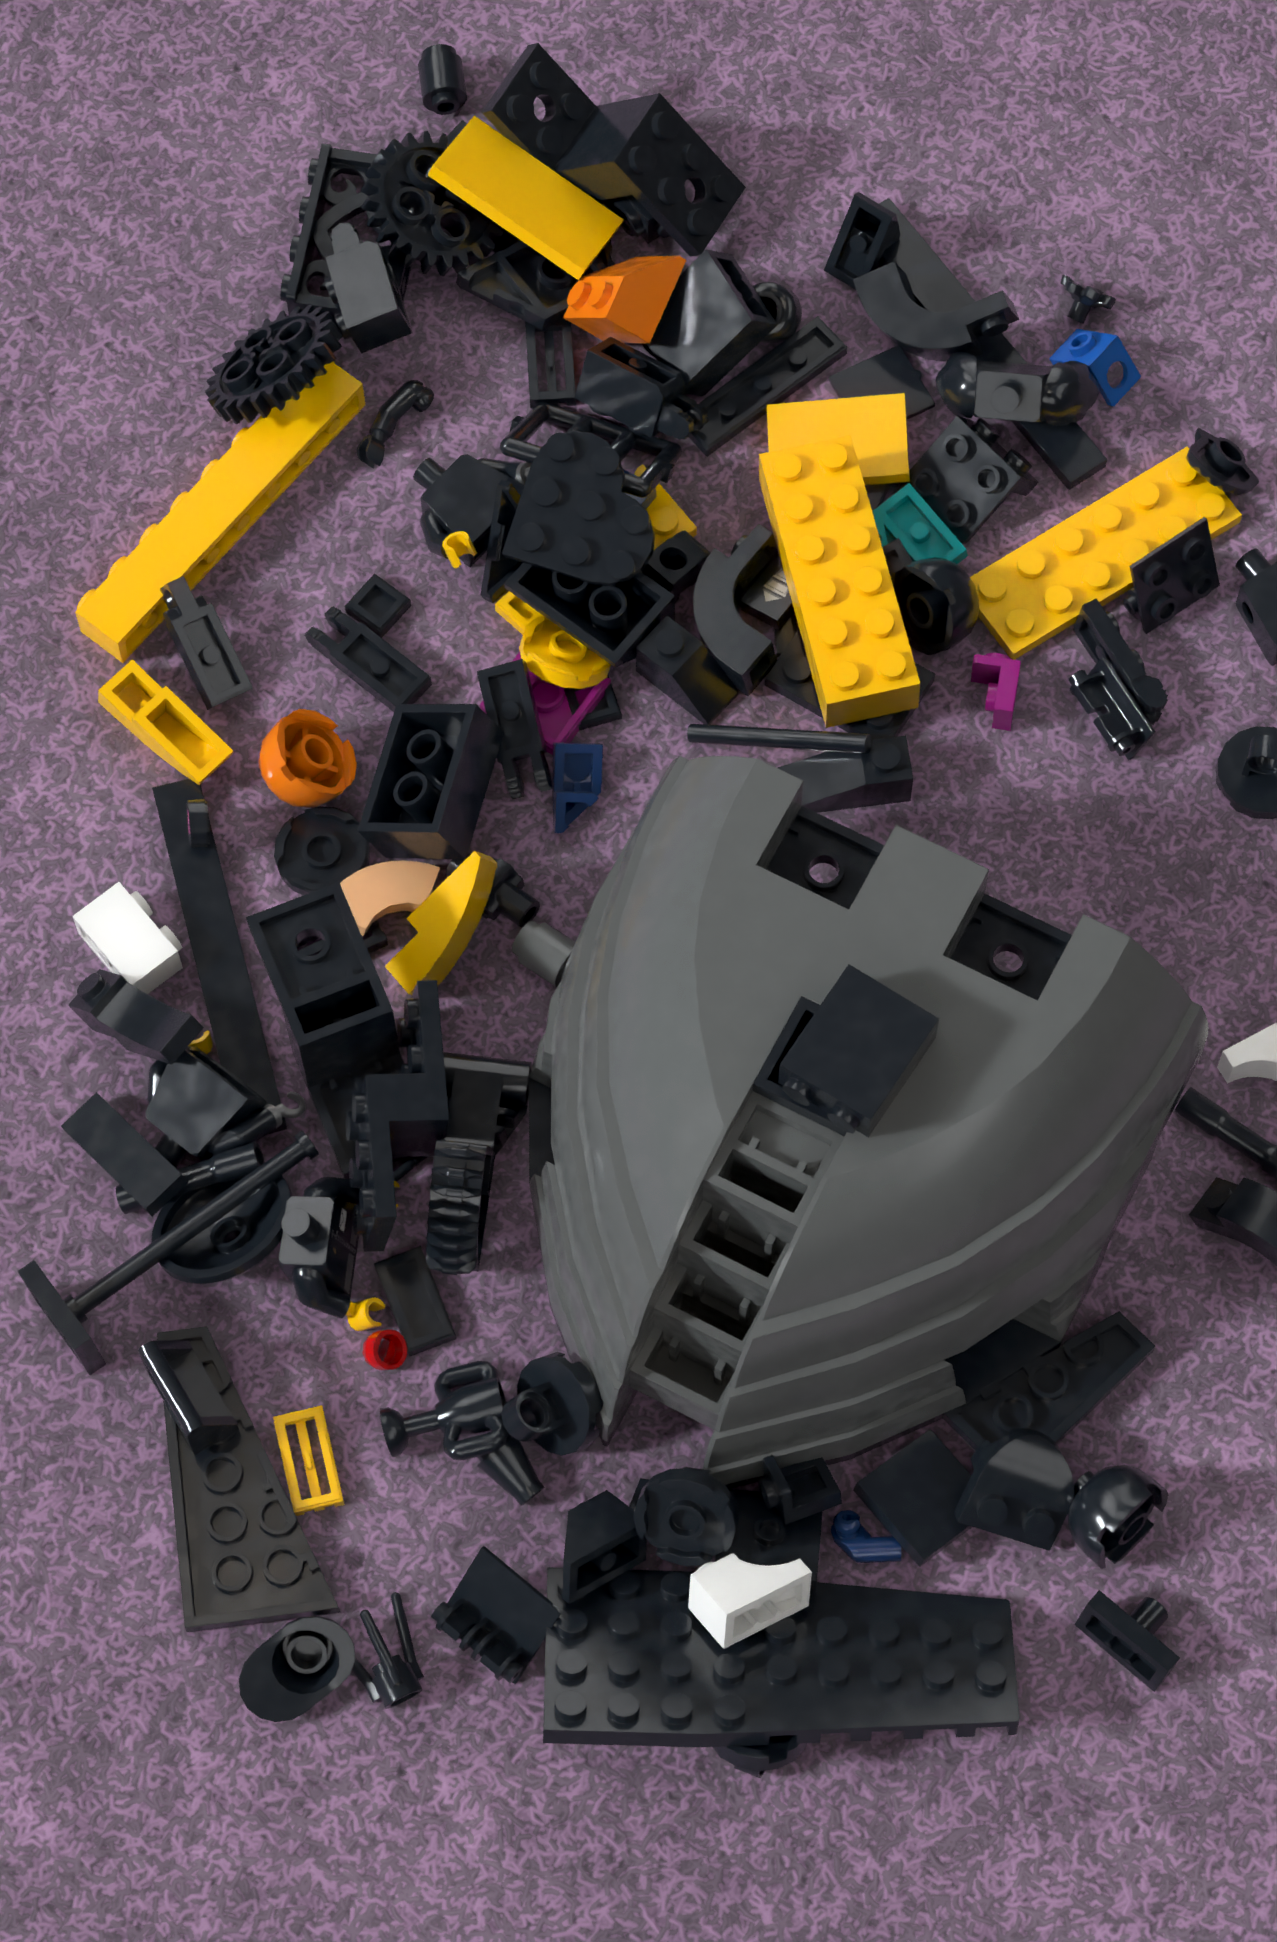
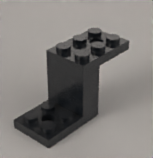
(617, 148)
(330, 1004)

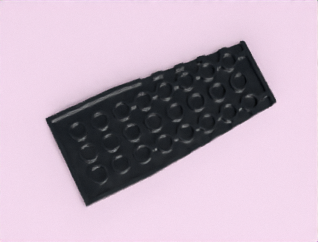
(856, 1661)

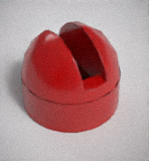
(391, 1352)

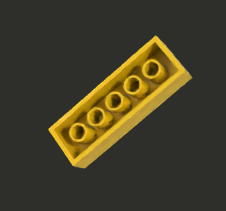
(839, 581)

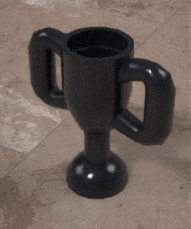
(459, 1413)

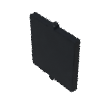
(883, 375)

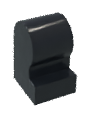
(677, 563)

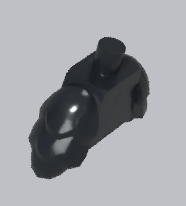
(1016, 390)

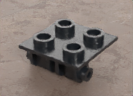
(1173, 576)
(497, 1616)

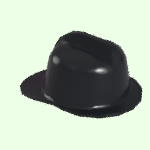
(296, 1668)

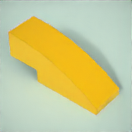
(163, 723)
(445, 923)

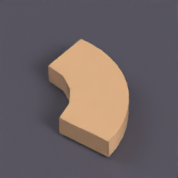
(387, 889)

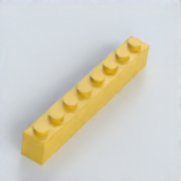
(217, 511)

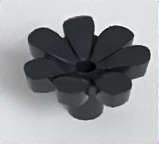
(1085, 299)

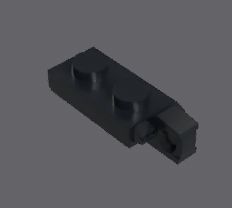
(203, 645)

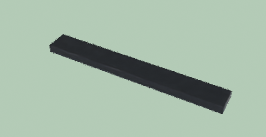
(936, 289)
(216, 946)

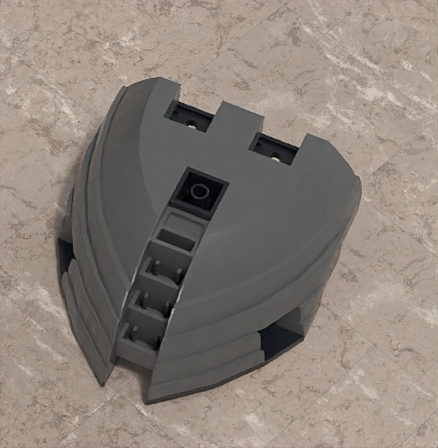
(742, 1243)

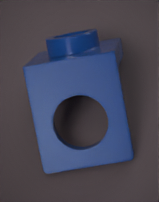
(1099, 353)

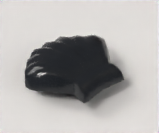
(1221, 463)

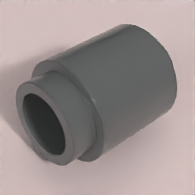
(543, 950)

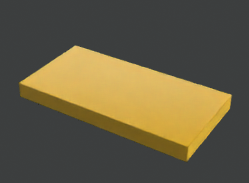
(525, 197)

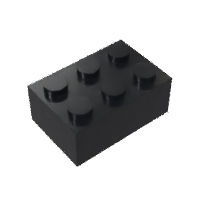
(431, 781)

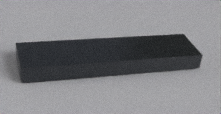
(767, 382)

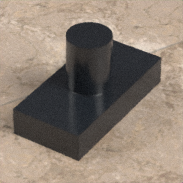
(1130, 1636)

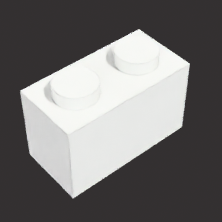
(128, 940)

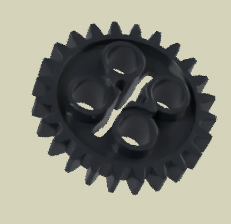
(431, 208)
(274, 364)

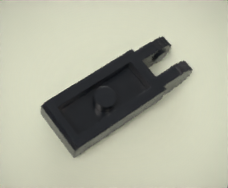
(1102, 638)
(370, 661)
(513, 708)

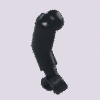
(408, 395)

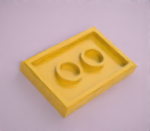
(874, 423)

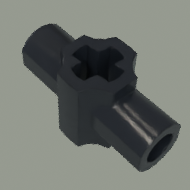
(506, 894)

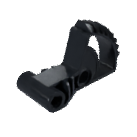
(484, 1108)

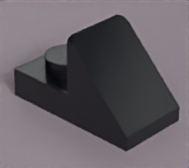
(862, 239)

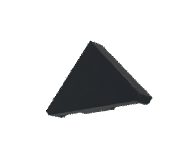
(497, 567)

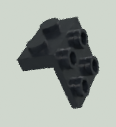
(969, 476)

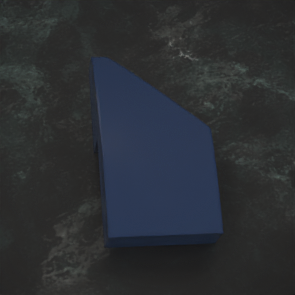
(574, 780)

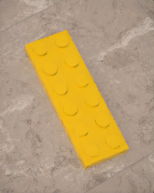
(1090, 553)

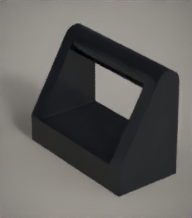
(188, 1392)

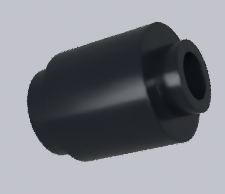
(442, 79)

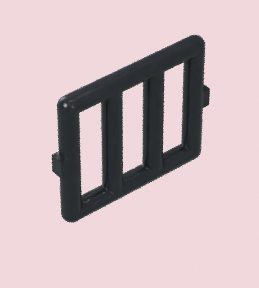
(622, 439)

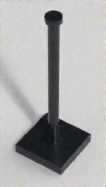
(70, 1312)

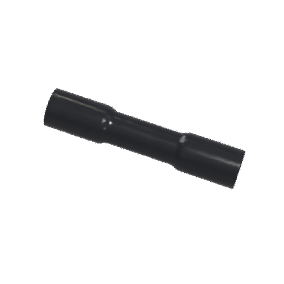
(1219, 1123)
(219, 1168)

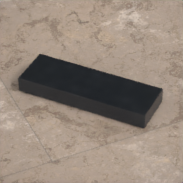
(124, 1154)

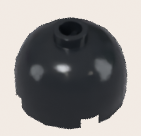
(935, 603)
(1113, 1511)

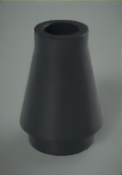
(512, 1470)

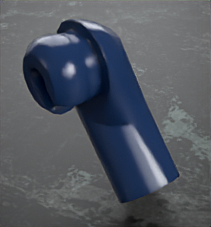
(859, 1543)

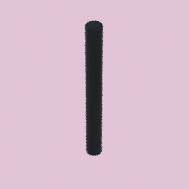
(779, 738)

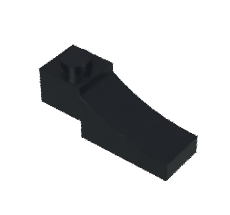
(133, 1017)

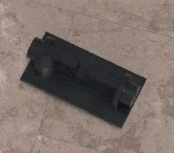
(1118, 714)

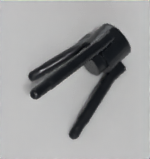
(394, 1679)

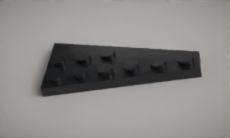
(234, 1524)

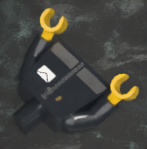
(321, 1251)

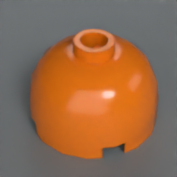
(306, 759)

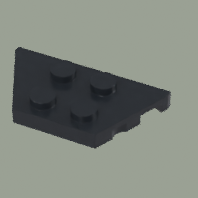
(526, 283)

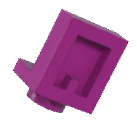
(1003, 678)

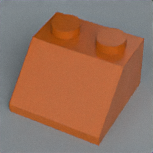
(624, 298)

